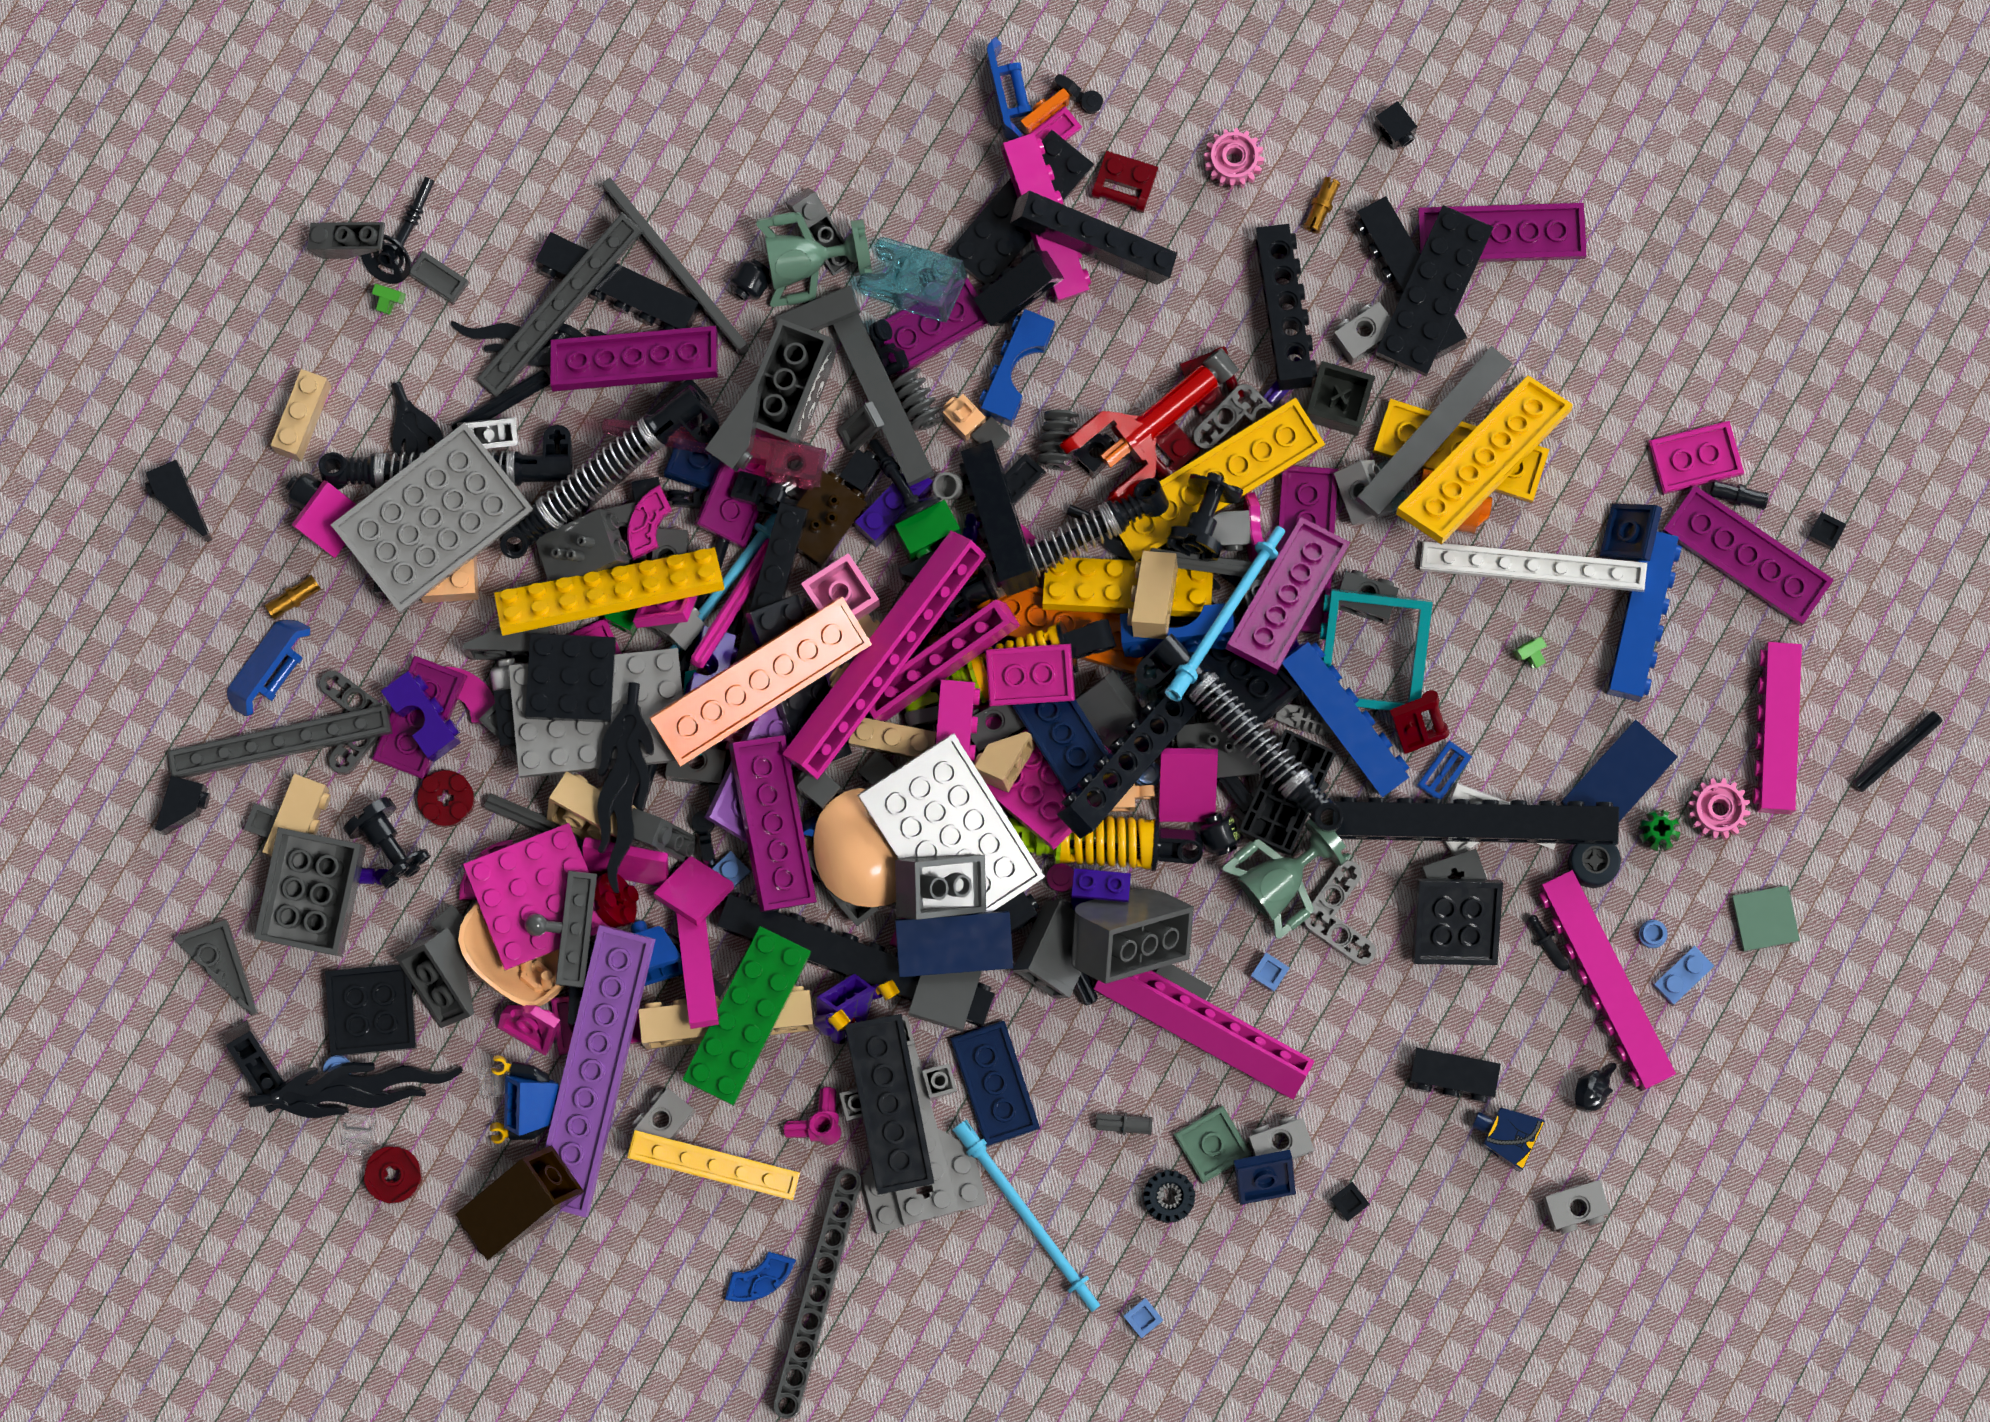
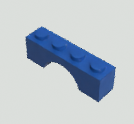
(1030, 336)
(1188, 635)

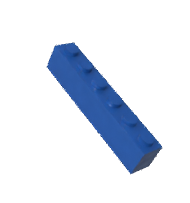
(1641, 623)
(1344, 717)

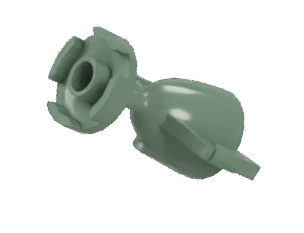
(799, 257)
(1278, 880)

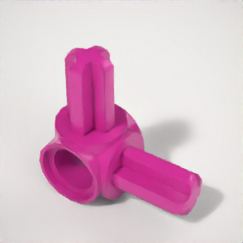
(824, 1116)

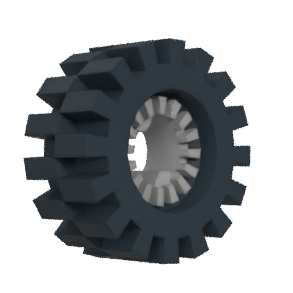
(1183, 1200)

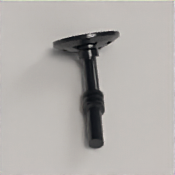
(391, 252)
(891, 469)

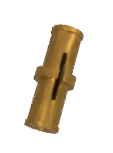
(1321, 205)
(292, 597)

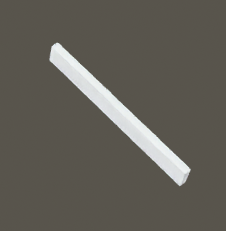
(1533, 566)

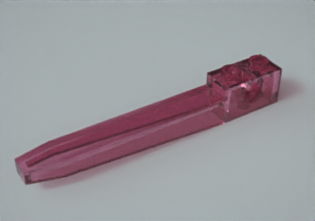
(766, 451)

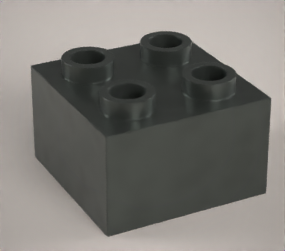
(1340, 398)

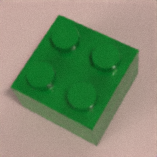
(926, 530)

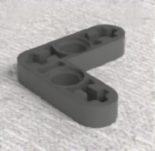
(1237, 409)
(340, 750)

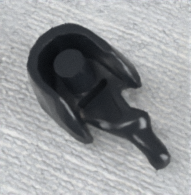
(1593, 1090)

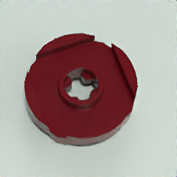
(456, 786)
(619, 908)
(391, 1191)

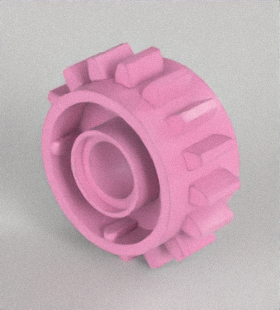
(1237, 144)
(1711, 822)

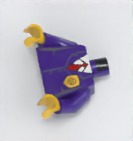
(848, 1004)

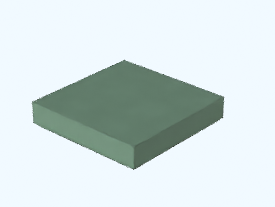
(1765, 918)
(1212, 1144)

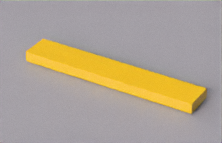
(713, 1165)

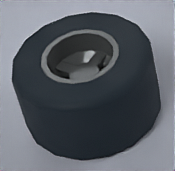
(1603, 858)

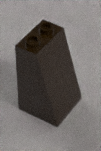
(518, 1202)

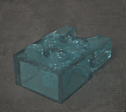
(916, 279)

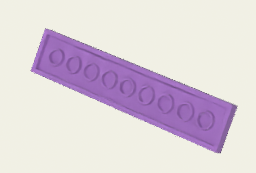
(598, 1056)

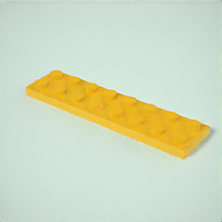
(1484, 459)
(1242, 460)
(608, 591)

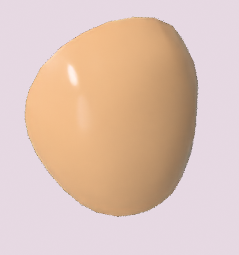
(854, 854)
(525, 984)

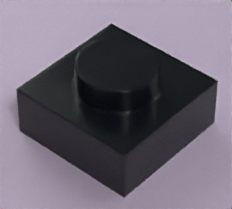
(1826, 531)
(1349, 1201)

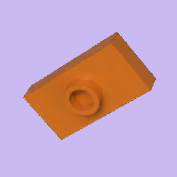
(1044, 110)

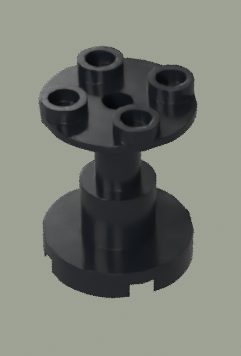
(1201, 525)
(381, 834)

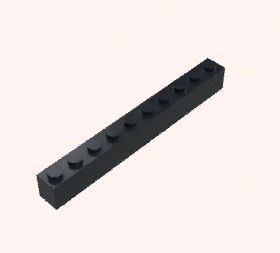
(1478, 821)
(835, 952)

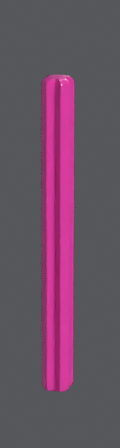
(729, 610)

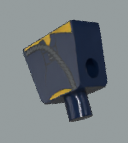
(1509, 1135)

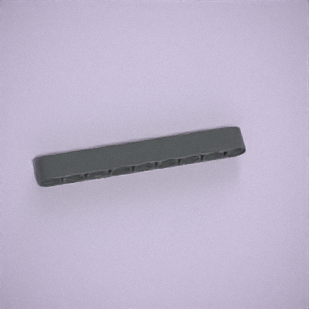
(815, 1279)

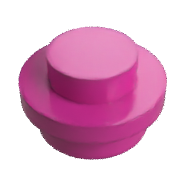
(1060, 877)

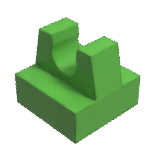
(387, 298)
(1531, 652)

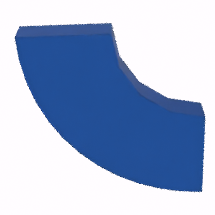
(761, 1280)

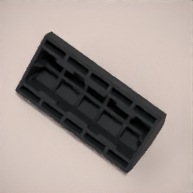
(1270, 813)

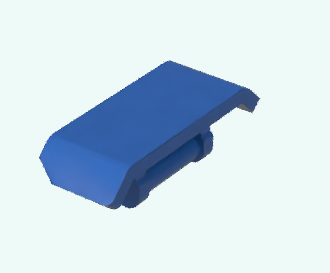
(1014, 69)
(264, 662)

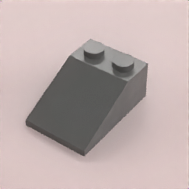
(737, 434)
(497, 647)
(940, 886)
(439, 976)

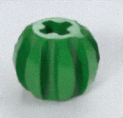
(1654, 836)

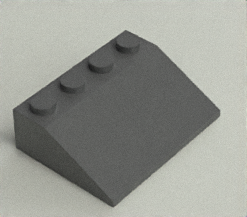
(310, 892)

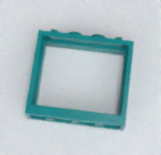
(1328, 630)

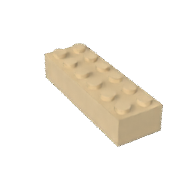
(670, 1025)

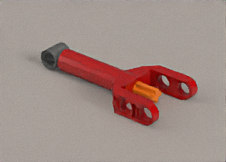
(1139, 433)

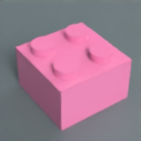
(843, 580)

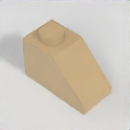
(1004, 760)

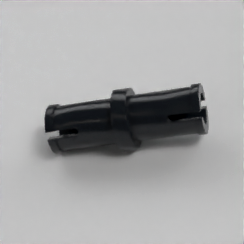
(1739, 494)

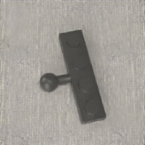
(574, 928)

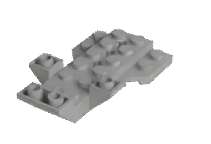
(954, 1172)

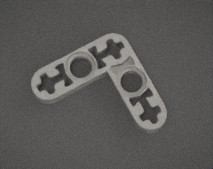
(1329, 911)

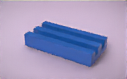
(1431, 790)

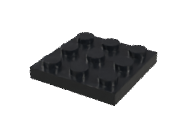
(570, 678)
(1457, 921)
(370, 1010)

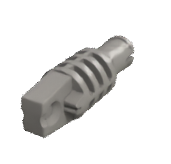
(1303, 719)

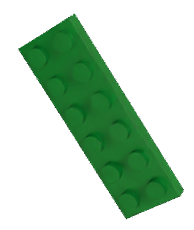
(747, 1016)

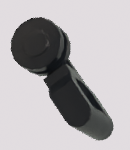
(1089, 102)
(881, 332)
(678, 498)
(704, 828)

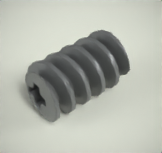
(915, 402)
(1055, 433)

